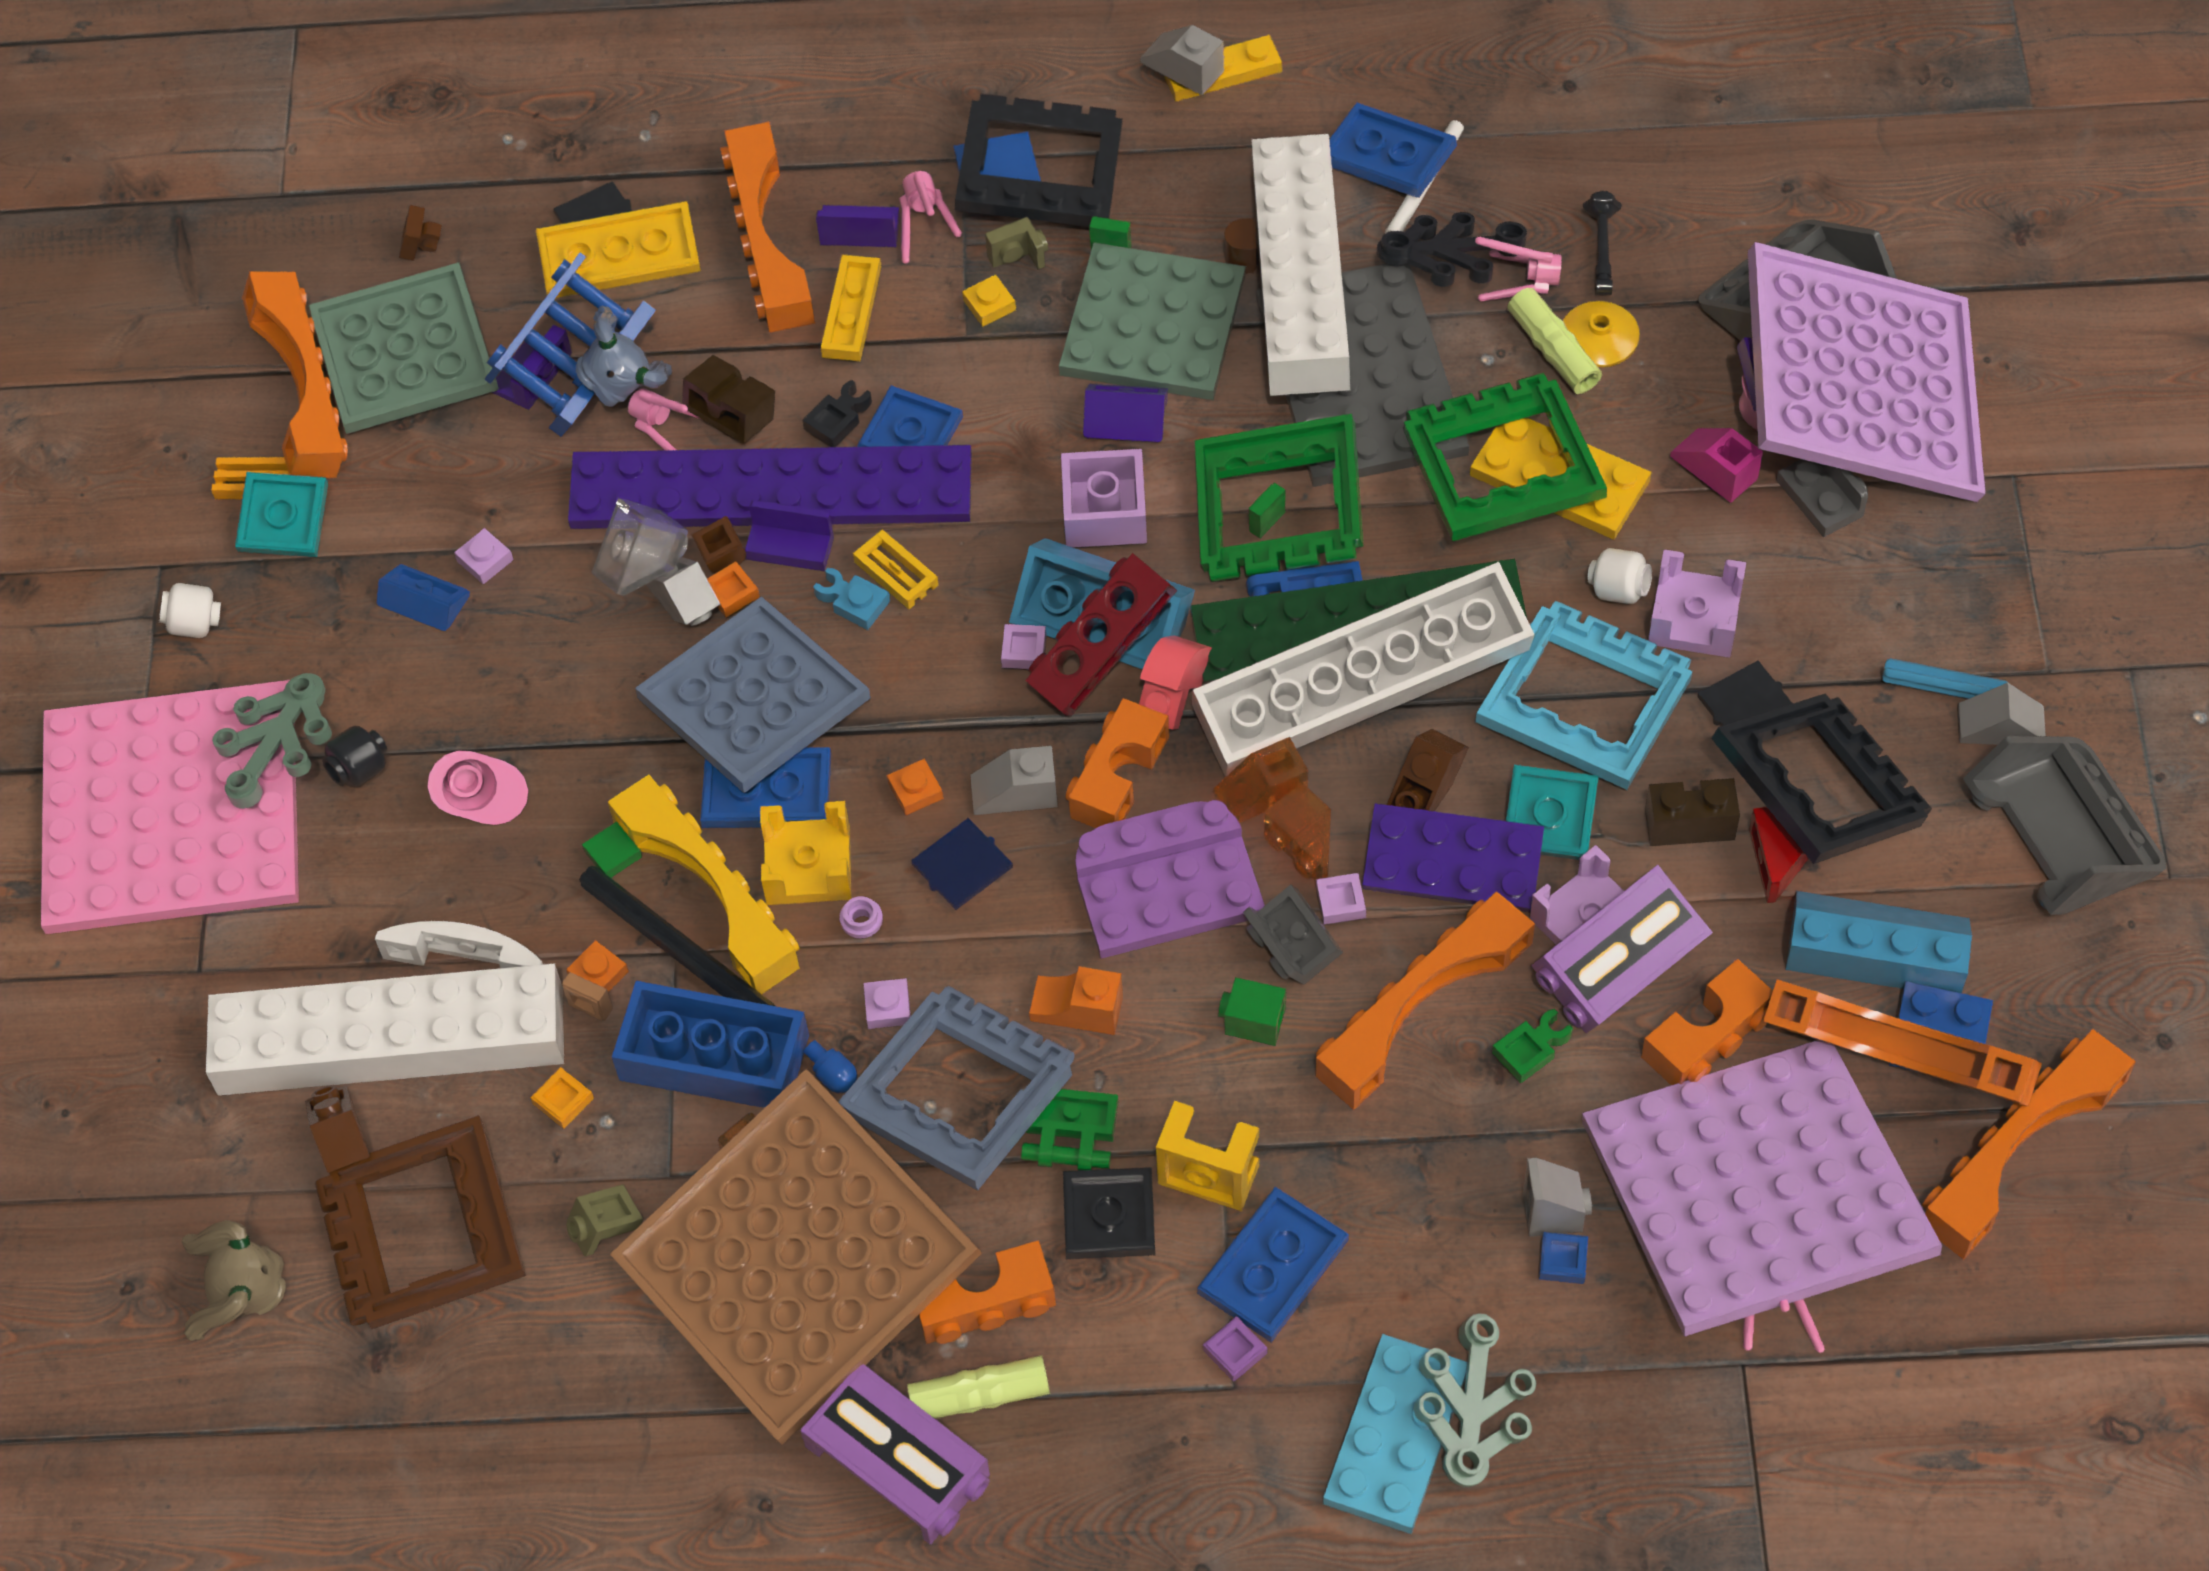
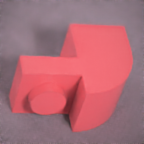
(1169, 674)

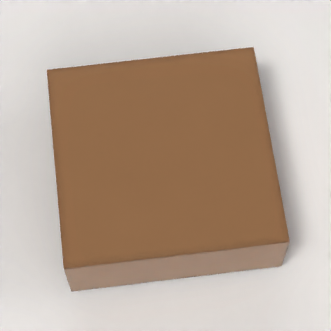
(587, 996)

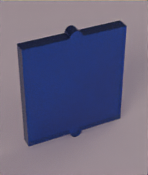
(962, 863)

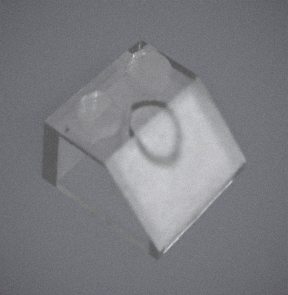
(638, 547)

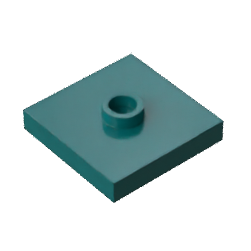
(281, 514)
(1558, 802)

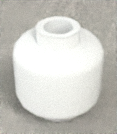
(1620, 576)
(189, 610)

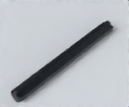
(668, 937)

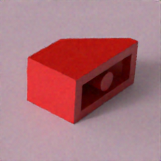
(1775, 853)

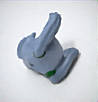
(620, 355)

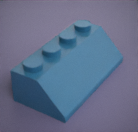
(1062, 577)
(1878, 943)

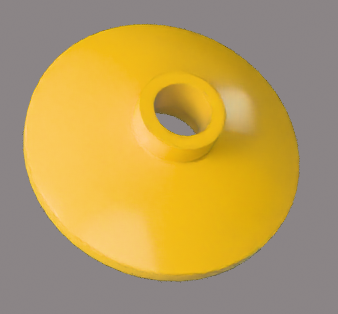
(1604, 345)

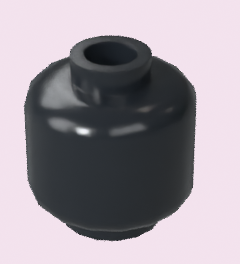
(354, 756)

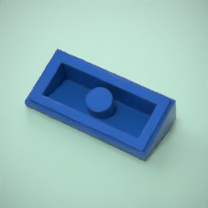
(421, 596)

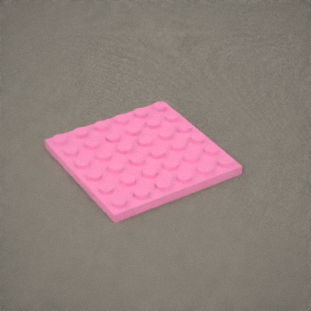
(144, 815)

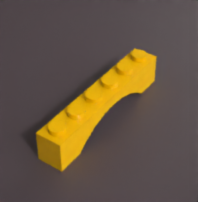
(657, 827)

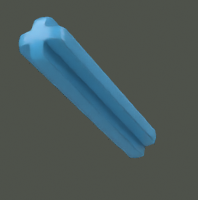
(1937, 679)

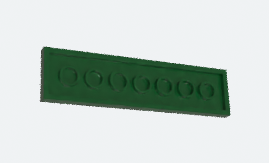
(1268, 624)

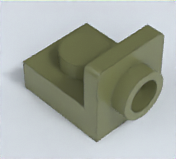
(1015, 241)
(602, 1217)

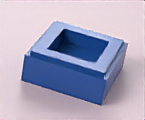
(1563, 1258)

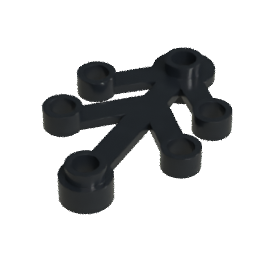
(1403, 247)

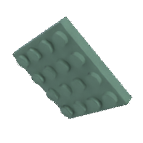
(1152, 321)
(402, 347)

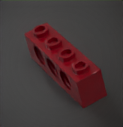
(1123, 628)

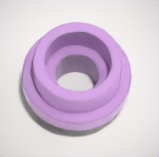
(859, 907)

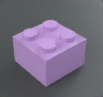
(1104, 498)

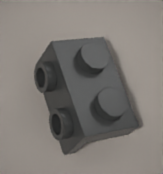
(1293, 936)

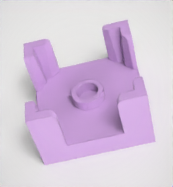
(1696, 609)
(1577, 899)

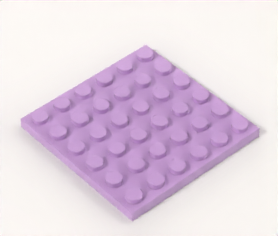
(1864, 373)
(1759, 1186)

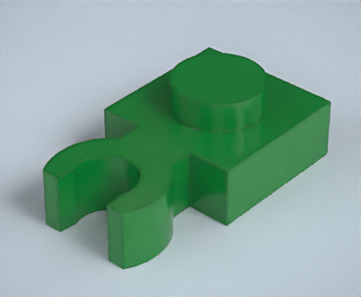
(1530, 1049)

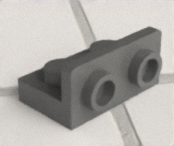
(1824, 494)

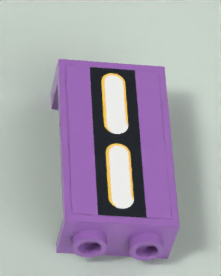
(1621, 950)
(898, 1451)

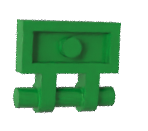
(1074, 1115)

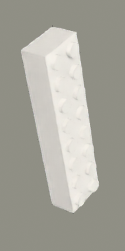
(1300, 265)
(1364, 667)
(385, 1029)

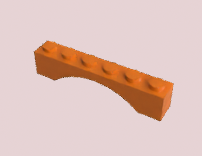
(782, 284)
(278, 313)
(1484, 943)
(1903, 1042)
(2081, 1083)

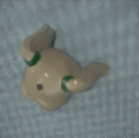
(233, 1276)

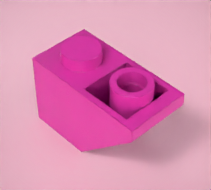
(1720, 460)

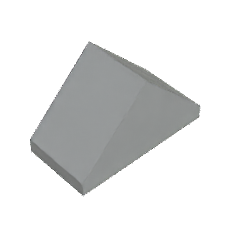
(1999, 714)

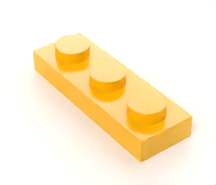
(1241, 64)
(851, 308)

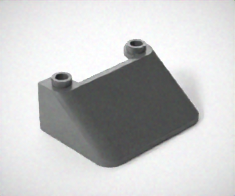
(1842, 244)
(2067, 817)

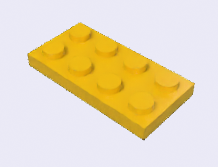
(1531, 449)

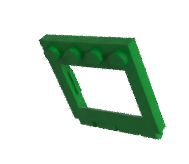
(1271, 450)
(1503, 505)

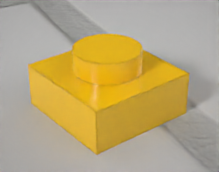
(989, 300)

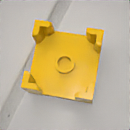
(806, 857)
(1203, 1169)

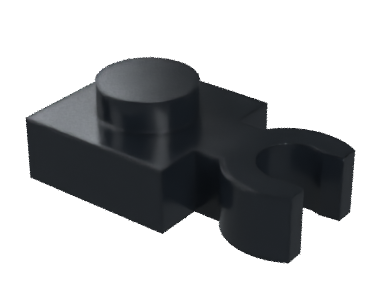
(837, 418)

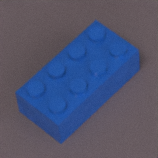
(709, 1044)

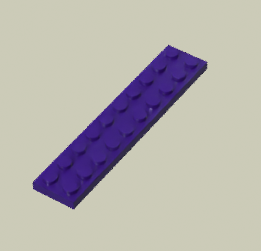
(707, 485)

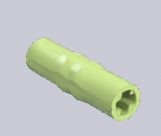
(1554, 340)
(981, 1388)

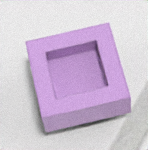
(483, 556)
(1022, 645)
(1340, 898)
(887, 1003)

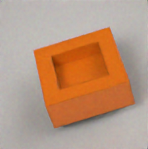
(733, 589)
(915, 787)
(599, 966)

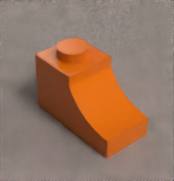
(1079, 1000)

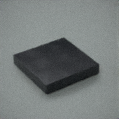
(1109, 1213)

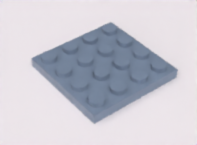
(752, 694)

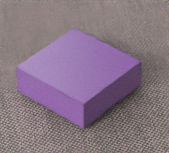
(1235, 1349)

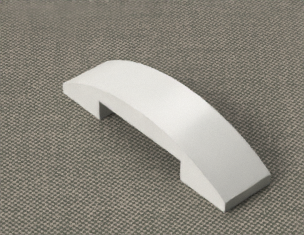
(414, 940)

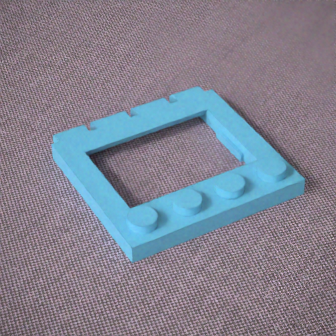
(1579, 744)

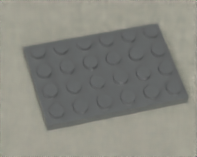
(1391, 372)

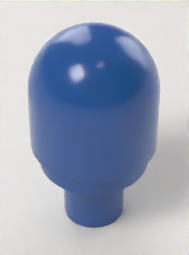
(831, 1067)

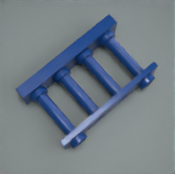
(564, 406)

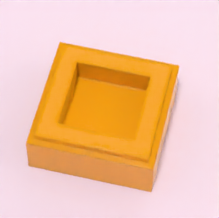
(562, 1097)

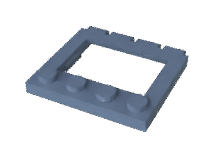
(934, 1139)

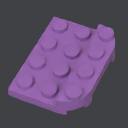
(1165, 876)

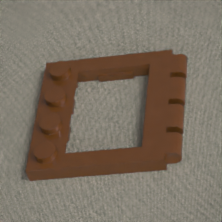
(482, 1208)

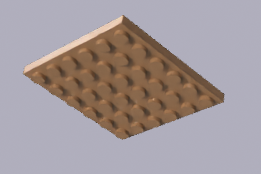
(795, 1255)

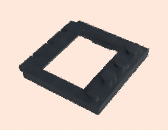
(1036, 198)
(1793, 807)

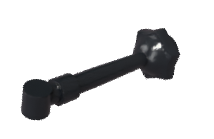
(1602, 206)

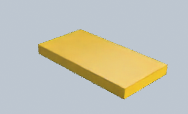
(622, 247)

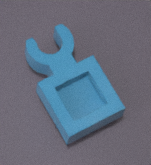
(855, 601)

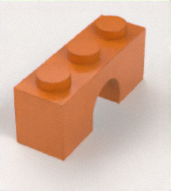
(1129, 737)
(1687, 1051)
(1021, 1290)

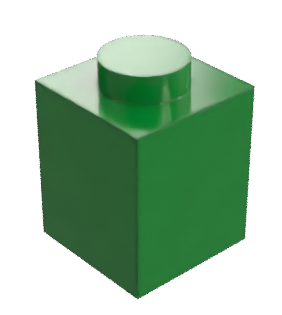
(1253, 1011)

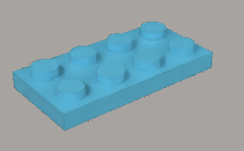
(1386, 1448)

